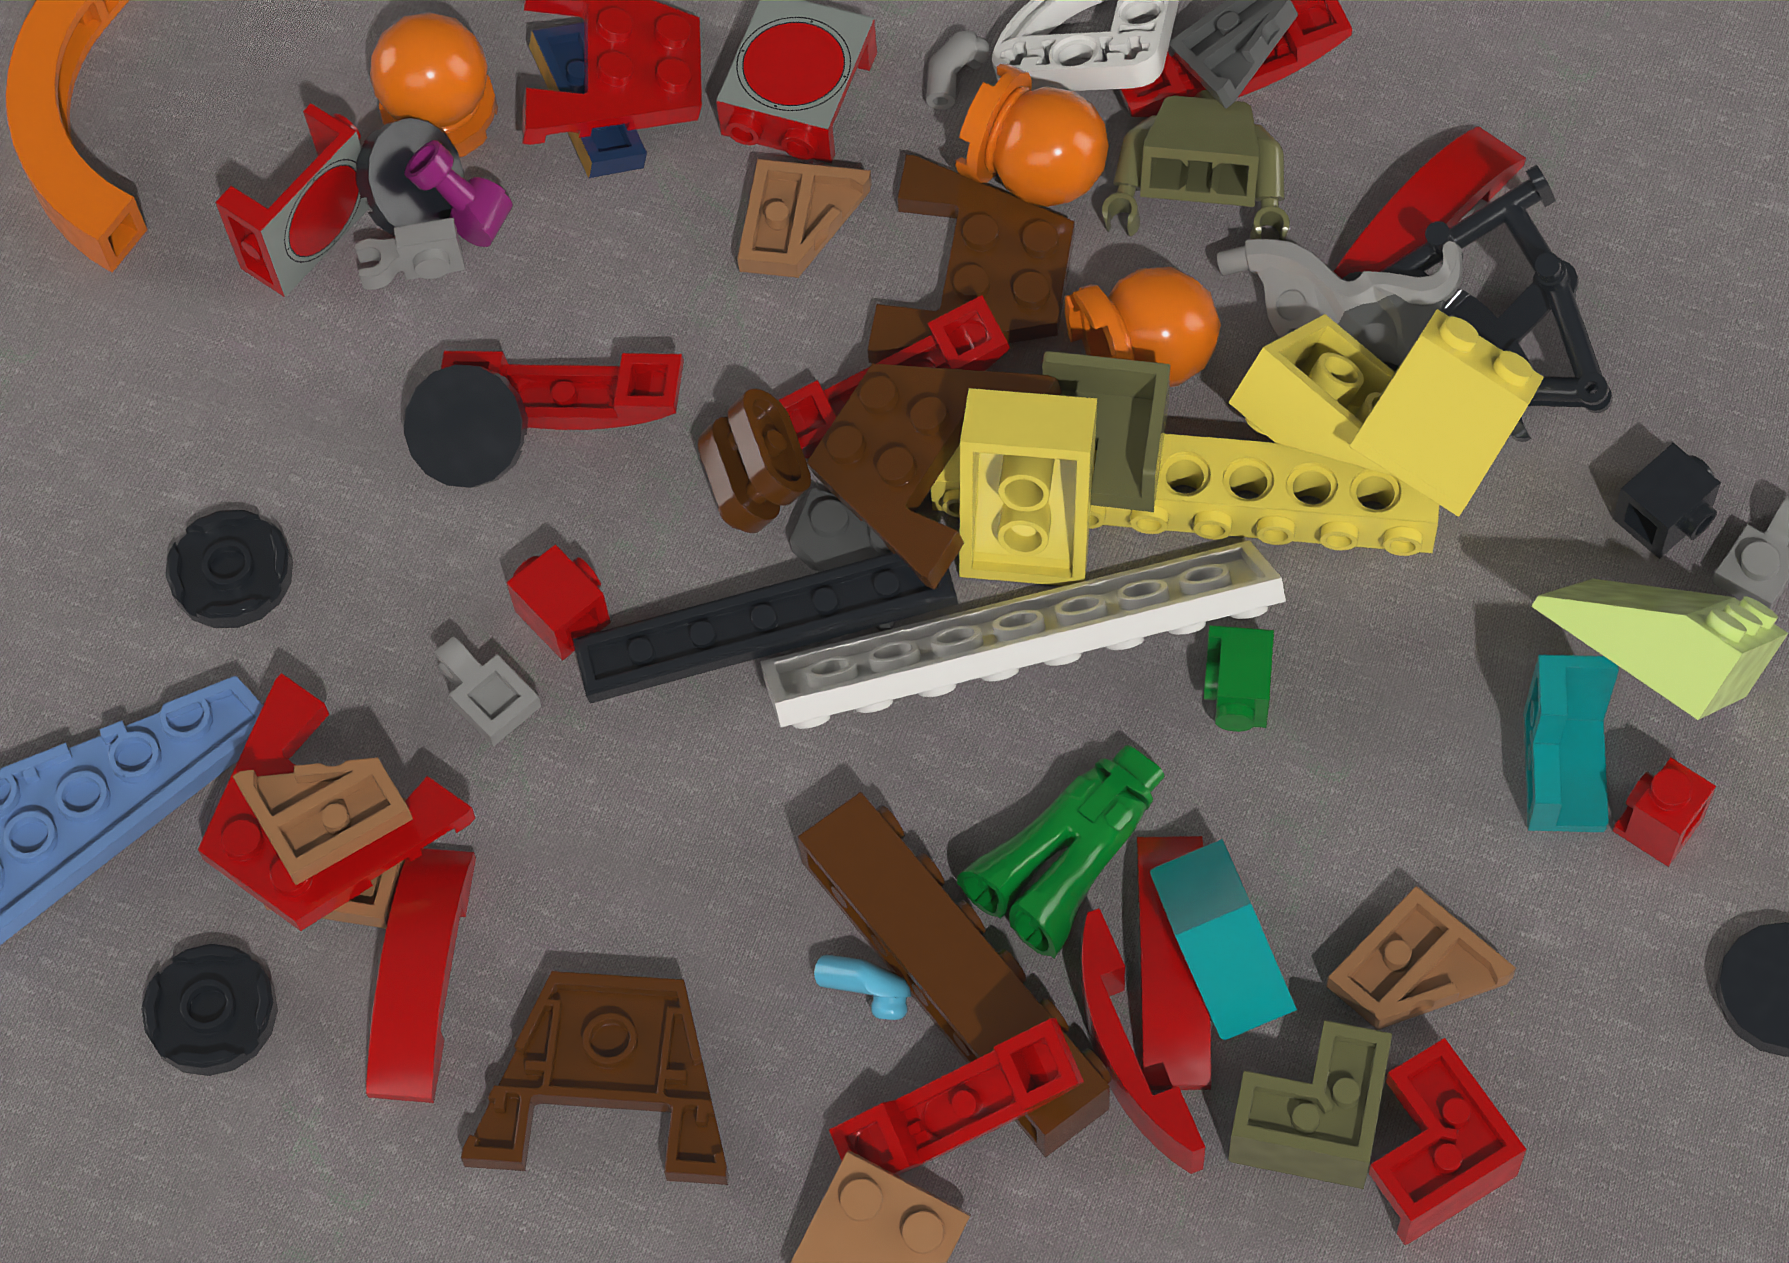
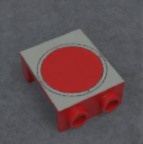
(794, 76)
(308, 217)

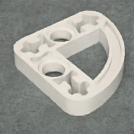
(1132, 51)

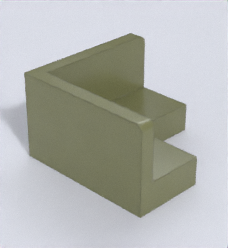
(1128, 422)
(1317, 1127)

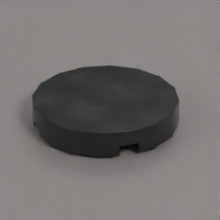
(383, 178)
(465, 426)
(229, 569)
(1756, 988)
(209, 1010)

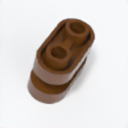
(753, 461)

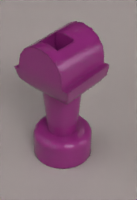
(477, 204)

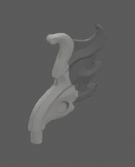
(1376, 309)

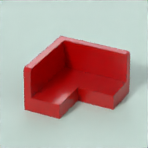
(1462, 1145)

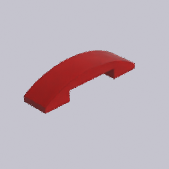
(1314, 32)
(1442, 191)
(959, 340)
(588, 395)
(416, 974)
(1173, 1011)
(964, 1103)
(1159, 1117)

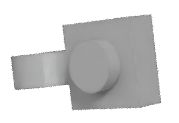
(418, 249)
(1758, 562)
(486, 695)

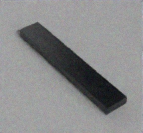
(755, 625)

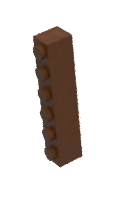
(941, 953)

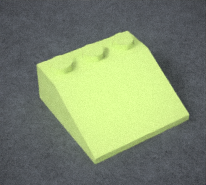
(1680, 643)

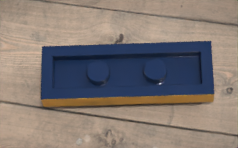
(561, 63)

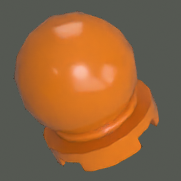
(436, 74)
(1039, 141)
(1148, 318)

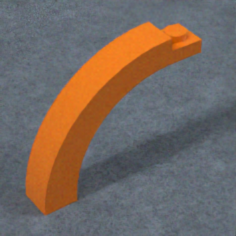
(39, 91)

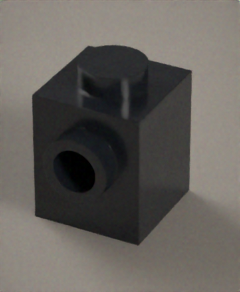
(1668, 501)

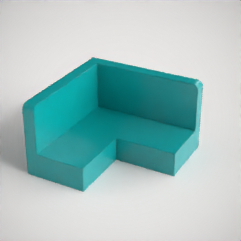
(1567, 743)
(1222, 940)

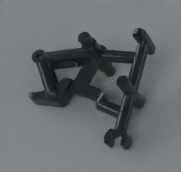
(1552, 288)

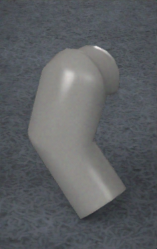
(947, 62)

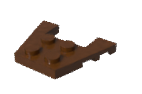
(998, 250)
(895, 445)
(612, 1048)

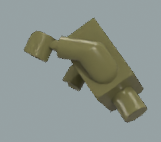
(1201, 155)

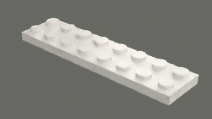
(1021, 632)

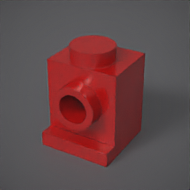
(1665, 810)

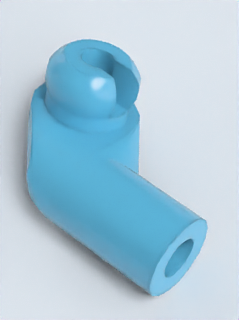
(864, 977)

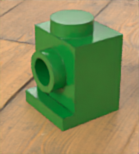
(1239, 676)

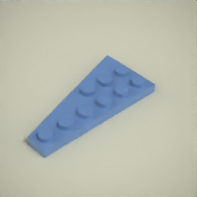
(90, 801)

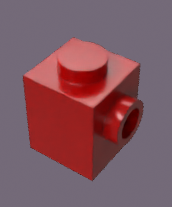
(558, 599)

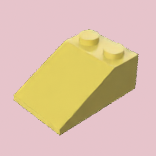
(1314, 391)
(1447, 411)
(1026, 486)

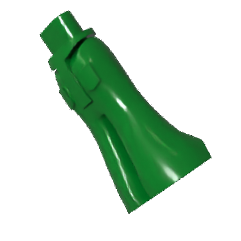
(1090, 819)

